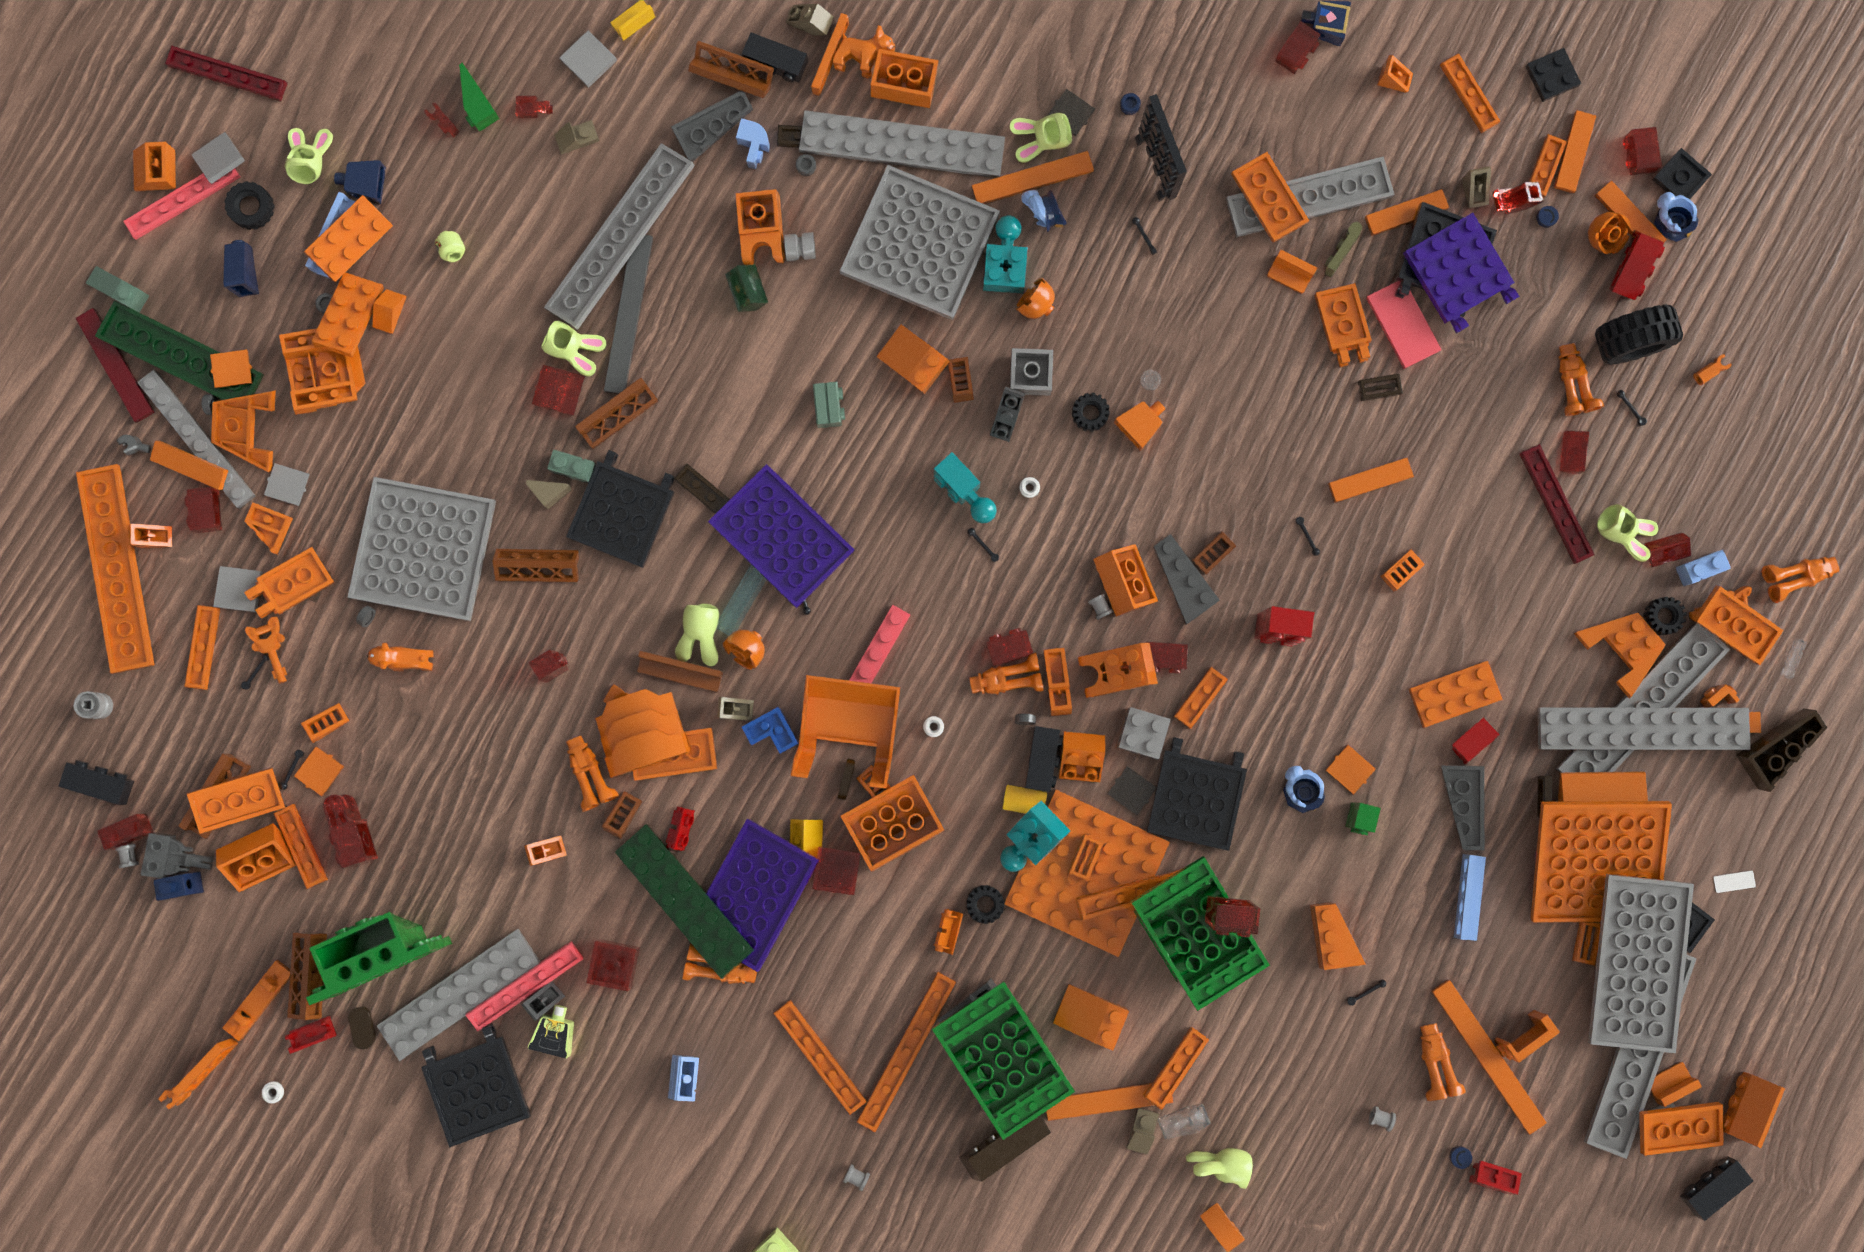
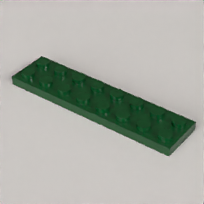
(167, 350)
(684, 901)

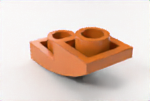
(1222, 1227)

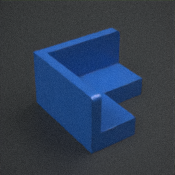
(773, 725)

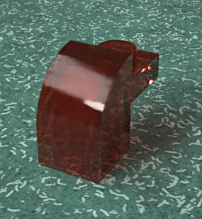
(1519, 198)

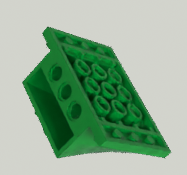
(368, 952)
(1193, 952)
(1003, 1060)

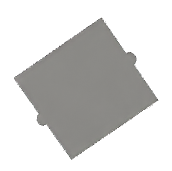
(286, 484)

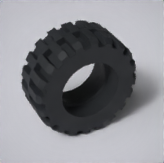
(1639, 334)

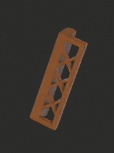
(733, 77)
(611, 407)
(536, 560)
(679, 671)
(216, 776)
(308, 977)

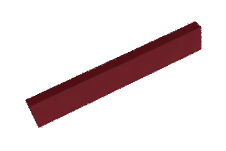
(226, 73)
(115, 367)
(1556, 504)

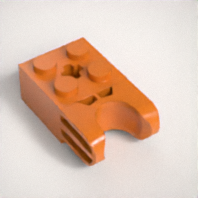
(763, 230)
(1115, 672)

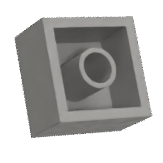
(1031, 371)
(1143, 733)

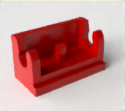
(1474, 741)
(311, 1034)
(1496, 1178)

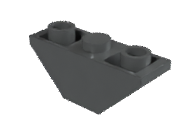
(1007, 414)

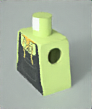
(553, 1034)

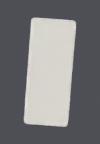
(1734, 881)

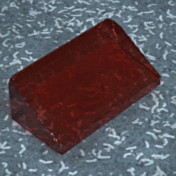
(1574, 451)
(1669, 549)

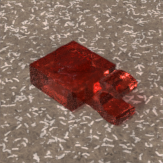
(530, 106)
(444, 123)

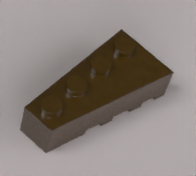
(1780, 748)
(995, 1152)

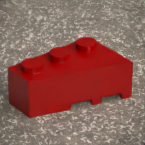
(1637, 265)

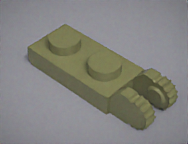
(1343, 248)

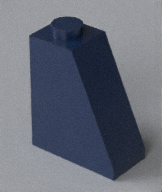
(240, 269)

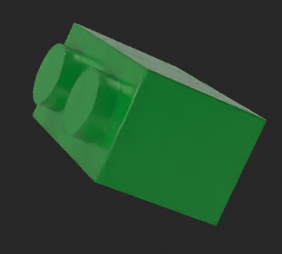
(1362, 818)

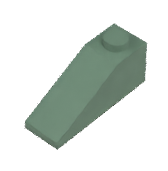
(117, 289)

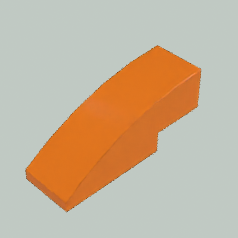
(1057, 682)

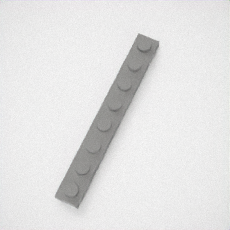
(194, 435)

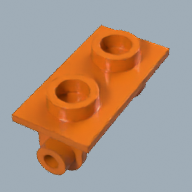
(950, 926)

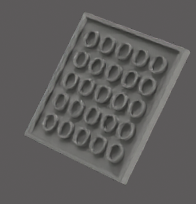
(919, 242)
(422, 549)

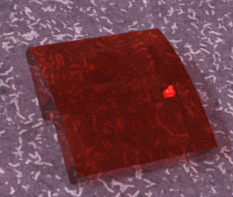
(558, 390)

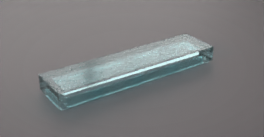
(741, 601)

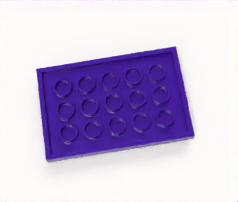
(781, 536)
(760, 887)

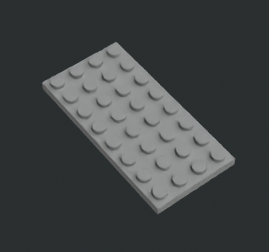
(1640, 963)

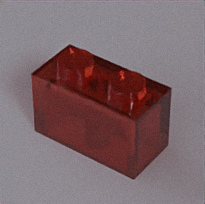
(1298, 47)
(1642, 151)
(203, 510)
(1009, 647)
(1169, 656)
(549, 665)
(125, 831)

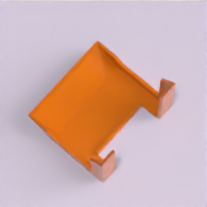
(848, 714)

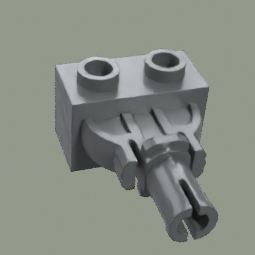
(166, 855)

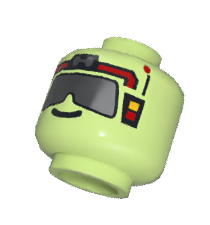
(450, 246)

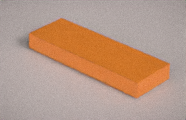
(1547, 162)
(1200, 697)

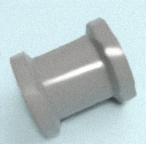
(1100, 606)
(127, 856)
(1382, 1118)
(856, 1177)

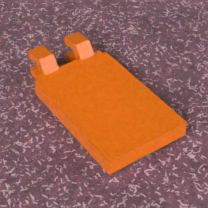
(1344, 322)
(290, 583)
(198, 1073)

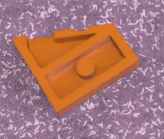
(268, 525)

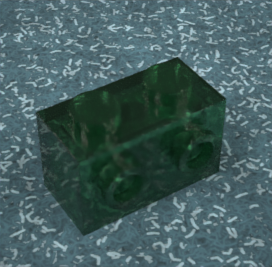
(746, 288)

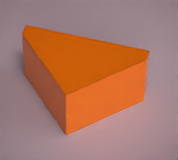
(1395, 75)
(387, 310)
(150, 536)
(545, 850)

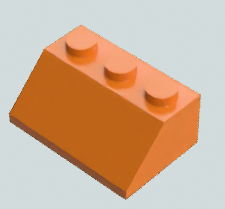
(904, 78)
(1125, 580)
(254, 858)
(1752, 1109)

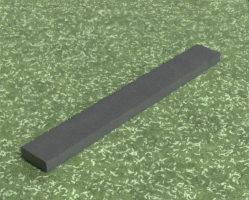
(628, 317)

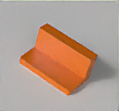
(1291, 271)
(1673, 1084)

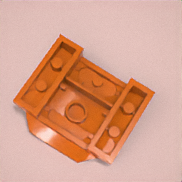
(319, 375)
(640, 731)

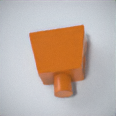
(1140, 423)

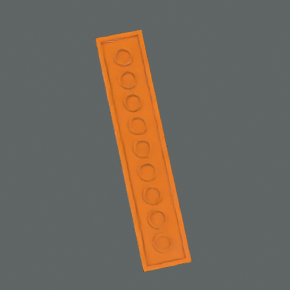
(115, 569)

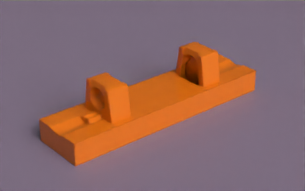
(258, 1000)

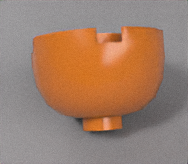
(1609, 232)
(1037, 300)
(746, 647)

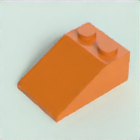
(913, 358)
(1091, 1017)

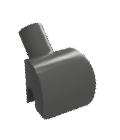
(134, 444)

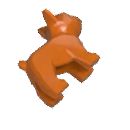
(862, 51)
(400, 658)

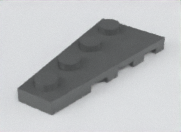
(709, 125)
(1187, 584)
(1466, 799)

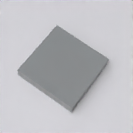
(588, 58)
(218, 157)
(231, 589)

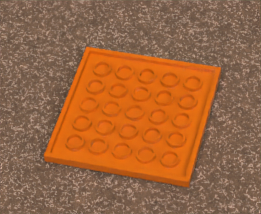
(1587, 841)
(1051, 893)

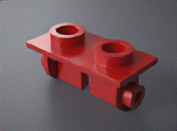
(679, 837)

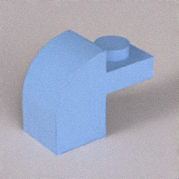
(753, 136)

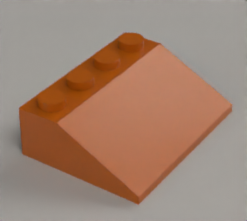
(1602, 786)
(892, 823)

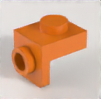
(1716, 694)

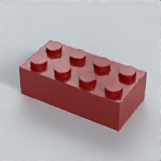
(1284, 626)

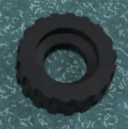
(235, 196)

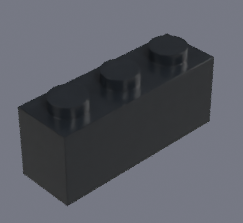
(785, 60)
(1043, 759)
(96, 782)
(1716, 1188)

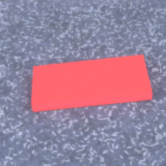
(1403, 325)

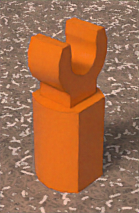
(1710, 370)

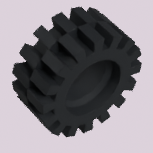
(1099, 403)
(1675, 609)
(975, 913)

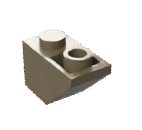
(810, 18)

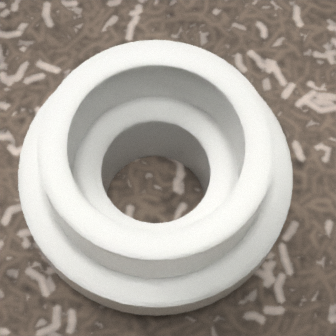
(1029, 480)
(928, 731)
(266, 1092)

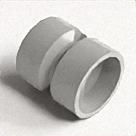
(800, 246)
(93, 705)

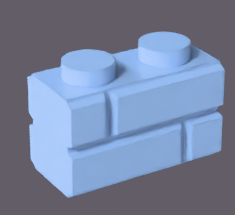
(1703, 567)
(683, 1078)

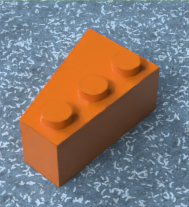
(1333, 939)

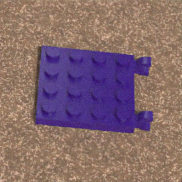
(1460, 270)

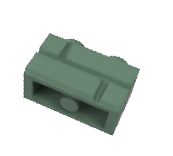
(827, 404)
(571, 466)

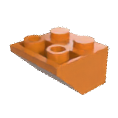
(154, 167)
(1082, 756)

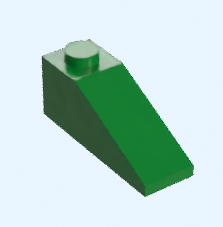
(475, 103)

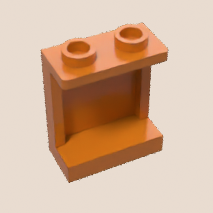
(1529, 1041)

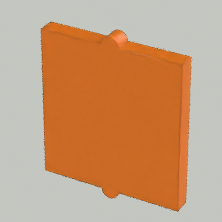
(231, 368)
(1350, 769)
(319, 771)

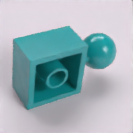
(1014, 257)
(962, 487)
(1033, 838)

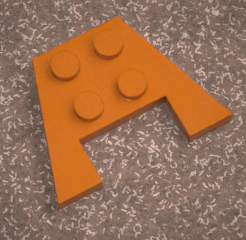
(235, 424)
(1632, 641)

